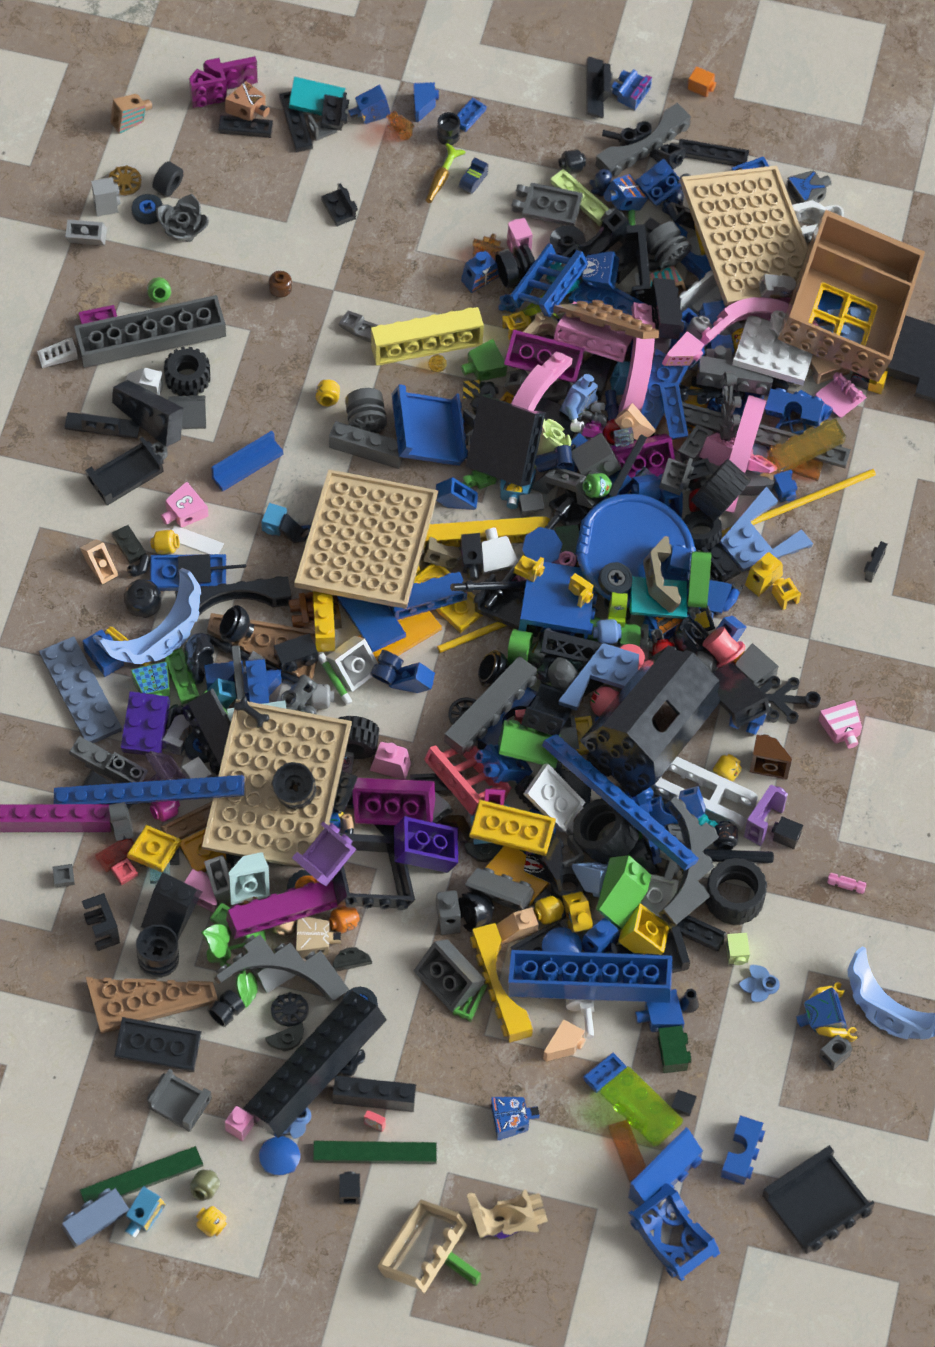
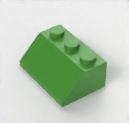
(524, 743)

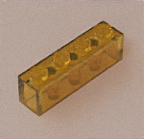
(807, 446)

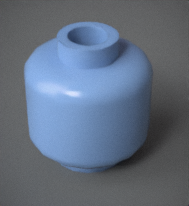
(607, 631)

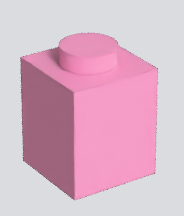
(239, 1123)

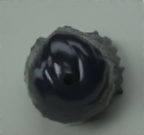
(199, 652)

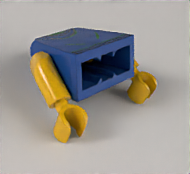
(825, 1013)

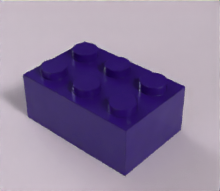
(145, 723)
(426, 844)

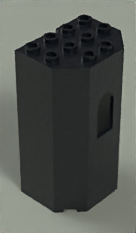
(625, 731)

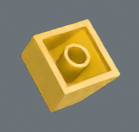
(644, 932)

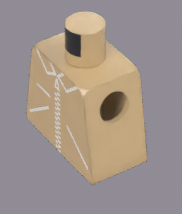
(315, 936)

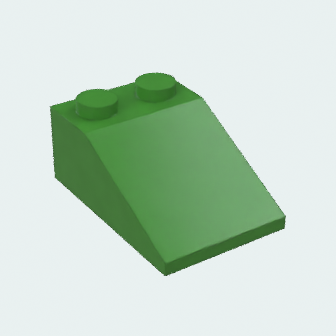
(622, 889)

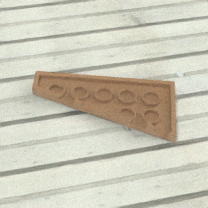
(601, 314)
(263, 641)
(145, 999)

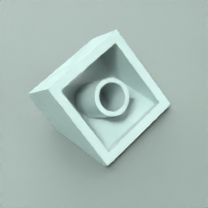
(249, 879)

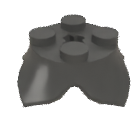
(183, 220)

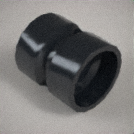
(448, 128)
(223, 1010)

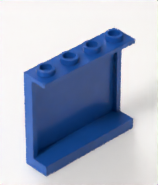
(429, 427)
(552, 605)

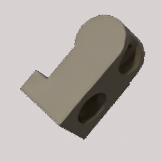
(441, 554)

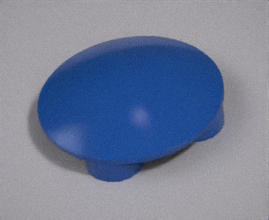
(561, 941)
(279, 1156)

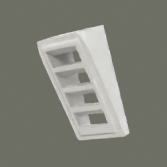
(56, 348)

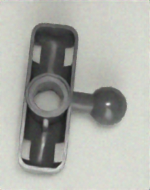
(300, 695)

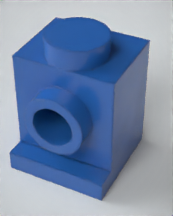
(785, 486)

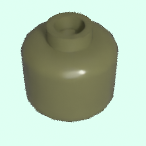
(204, 1185)

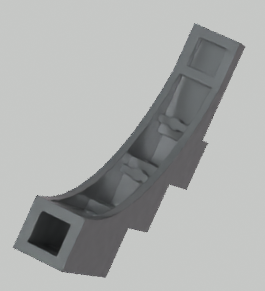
(690, 891)
(315, 969)

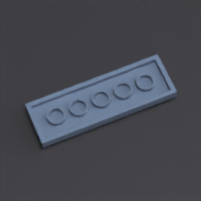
(80, 690)

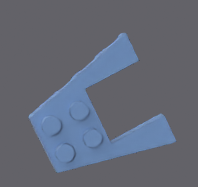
(747, 545)
(608, 666)

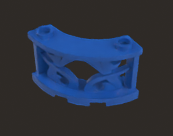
(674, 1205)

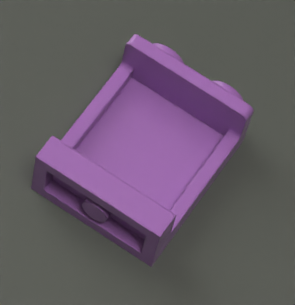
(756, 827)
(326, 854)

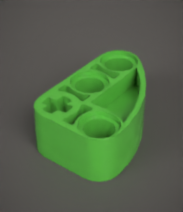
(699, 579)
(519, 645)

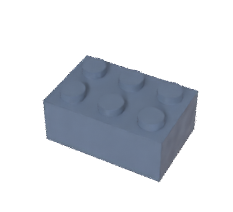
(94, 1217)

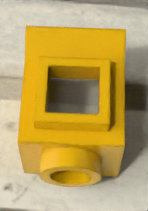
(516, 321)
(784, 591)

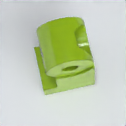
(618, 607)

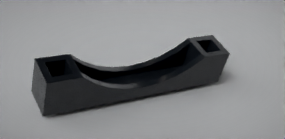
(270, 591)

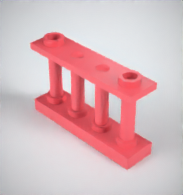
(454, 780)

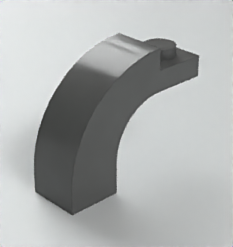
(556, 391)

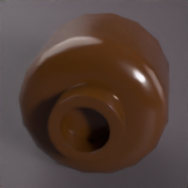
(280, 284)

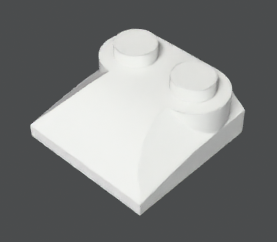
(659, 893)

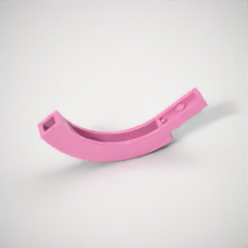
(741, 310)
(640, 362)
(540, 380)
(746, 436)

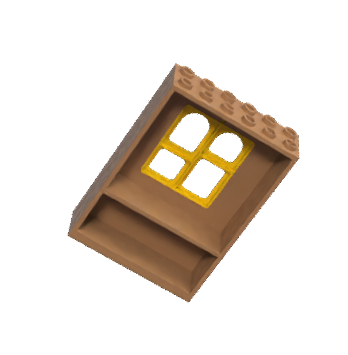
(863, 270)

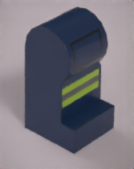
(474, 175)

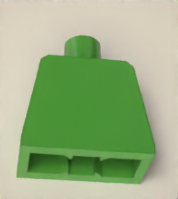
(485, 362)

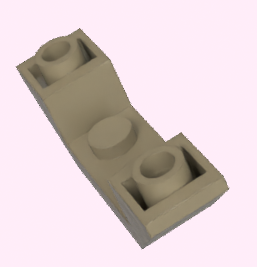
(665, 595)

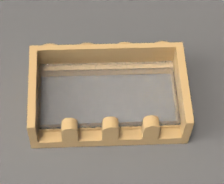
(422, 1245)

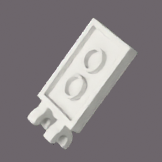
(555, 798)

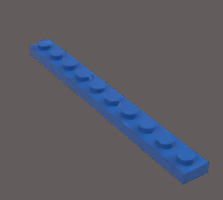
(152, 791)
(620, 802)

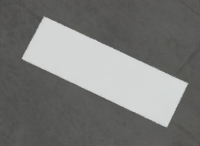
(198, 541)

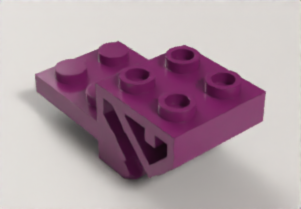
(212, 83)

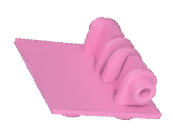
(841, 395)

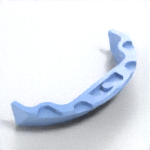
(168, 635)
(882, 1009)

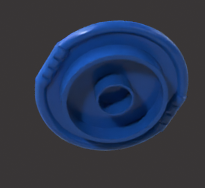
(625, 532)

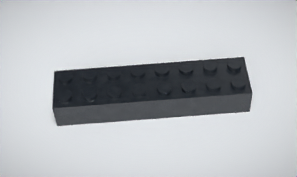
(315, 1063)

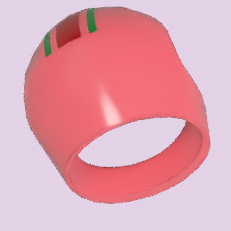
(601, 699)

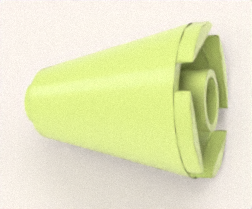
(551, 437)

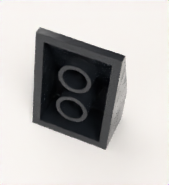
(171, 904)

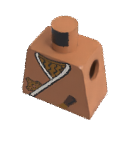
(246, 102)

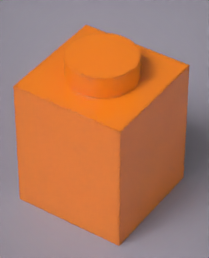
(701, 82)

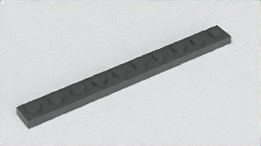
(765, 435)

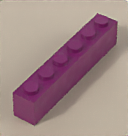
(55, 818)
(281, 908)

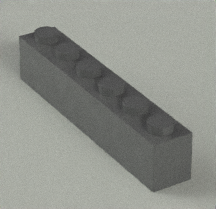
(490, 706)

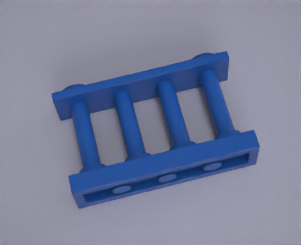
(557, 291)

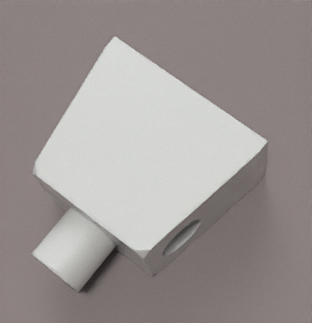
(496, 553)

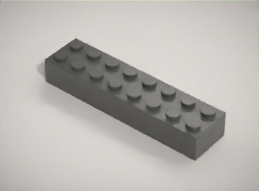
(150, 331)

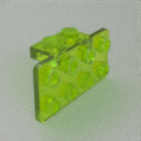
(641, 1106)

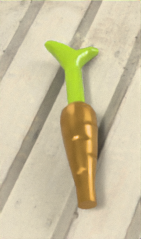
(442, 173)

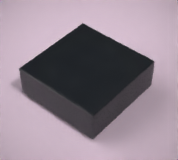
(683, 1102)

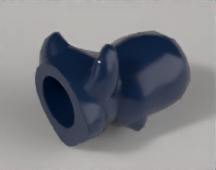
(601, 182)
(676, 197)

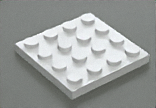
(765, 354)

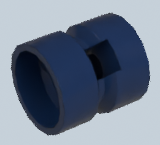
(386, 668)

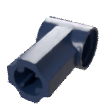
(559, 458)

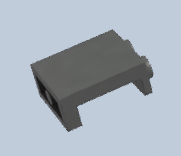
(178, 1100)

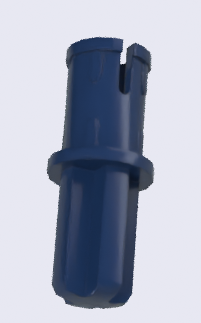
(611, 404)

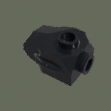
(671, 153)

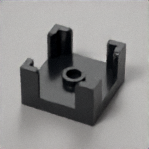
(107, 921)

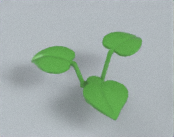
(219, 952)

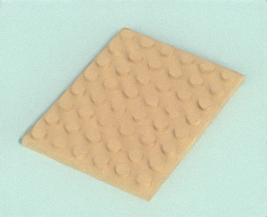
(745, 228)
(366, 539)
(258, 818)

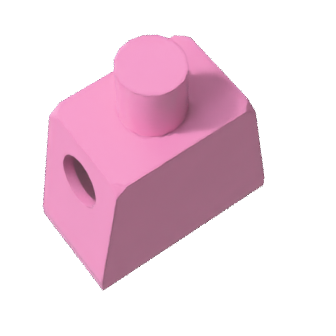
(391, 761)

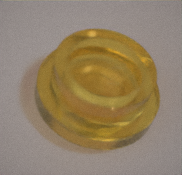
(437, 363)

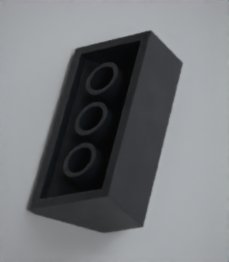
(209, 726)

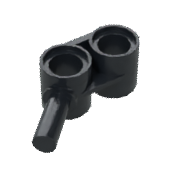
(630, 136)

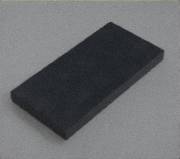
(157, 1044)

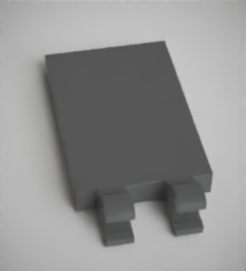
(548, 203)

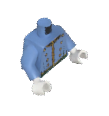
(579, 399)

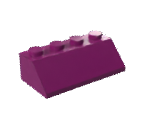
(530, 350)
(652, 455)
(392, 799)

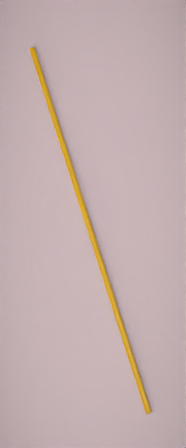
(765, 516)

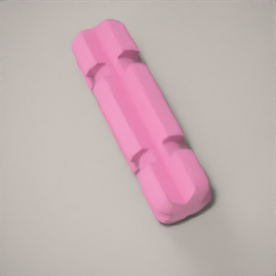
(846, 883)

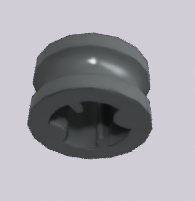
(158, 446)

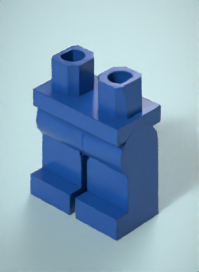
(500, 766)

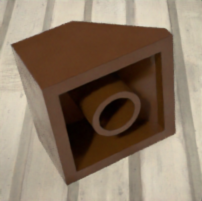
(770, 758)

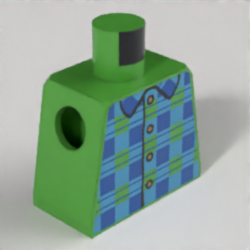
(152, 679)

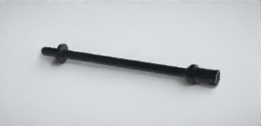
(560, 513)

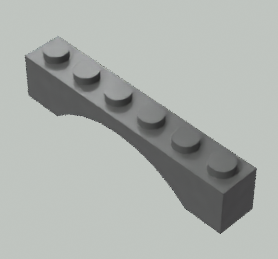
(619, 158)

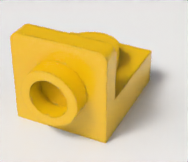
(529, 568)
(582, 588)

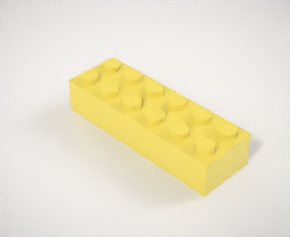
(427, 336)

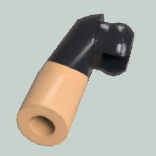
(348, 823)

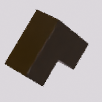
(459, 822)

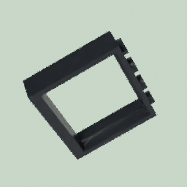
(400, 872)

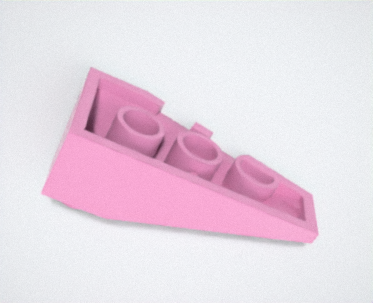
(719, 450)

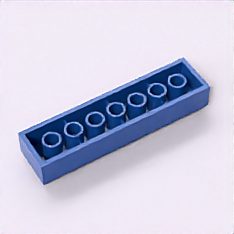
(590, 976)

